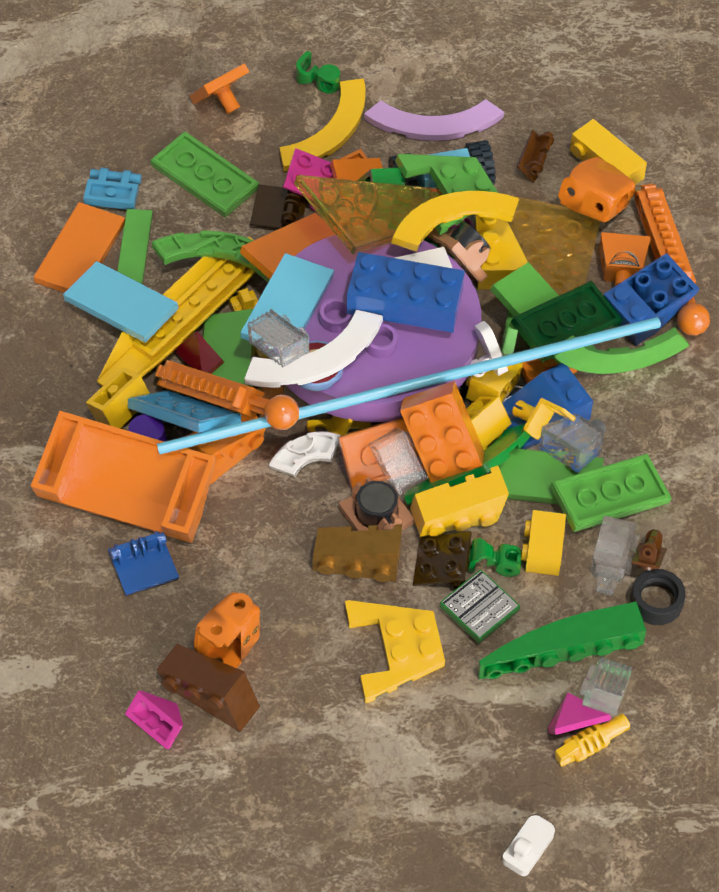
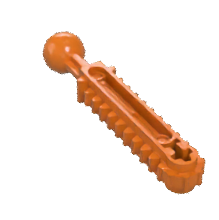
(664, 238)
(280, 411)

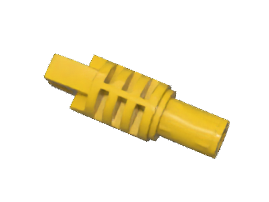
(591, 740)

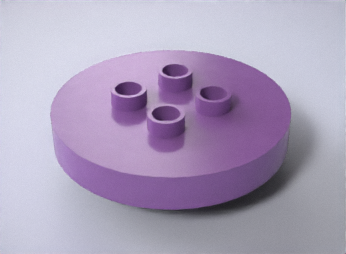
(397, 350)

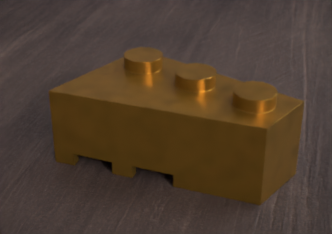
(358, 553)

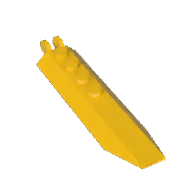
(198, 297)

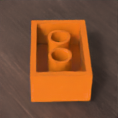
(442, 431)

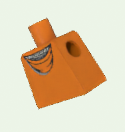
(622, 255)

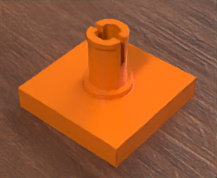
(221, 88)

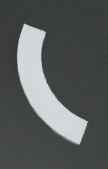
(321, 362)

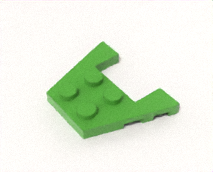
(449, 174)

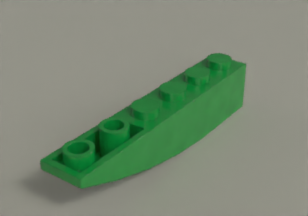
(568, 639)

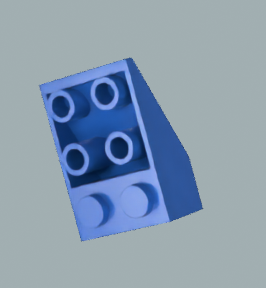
(651, 293)

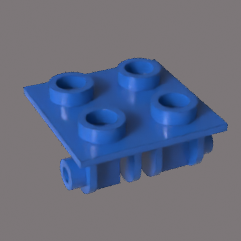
(143, 563)

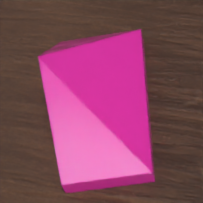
(573, 716)
(156, 717)

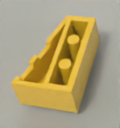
(505, 250)
(460, 506)

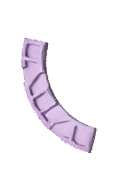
(434, 127)

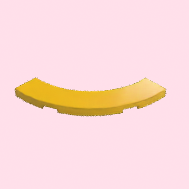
(339, 128)
(451, 207)

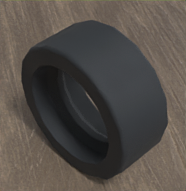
(661, 578)

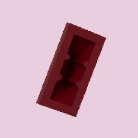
(198, 354)

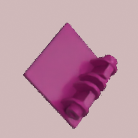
(308, 165)

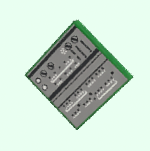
(479, 606)

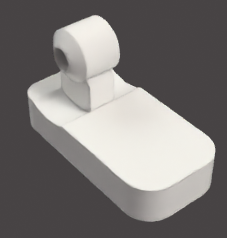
(489, 346)
(528, 845)

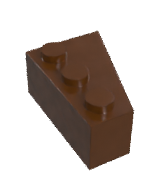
(209, 685)

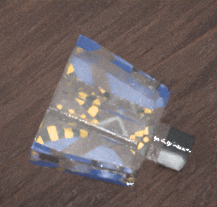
(573, 442)

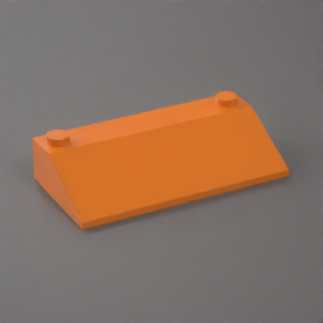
(124, 477)

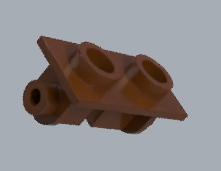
(535, 154)
(650, 554)

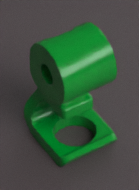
(326, 74)
(506, 558)

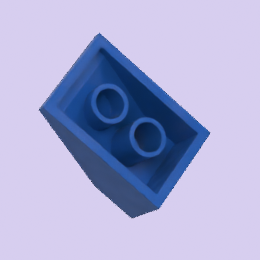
(556, 386)

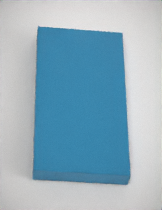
(184, 411)

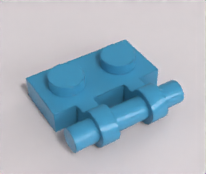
(112, 194)

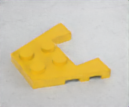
(408, 640)

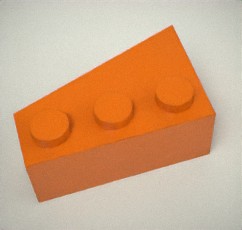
(230, 449)

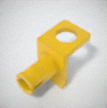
(539, 415)
(336, 425)

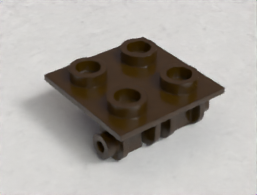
(277, 207)
(443, 559)

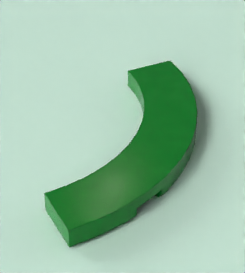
(493, 456)

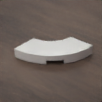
(304, 450)

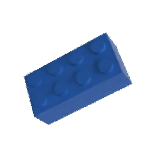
(406, 291)

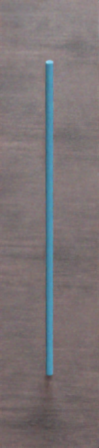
(417, 383)

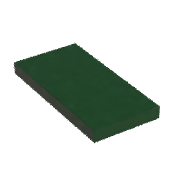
(567, 315)

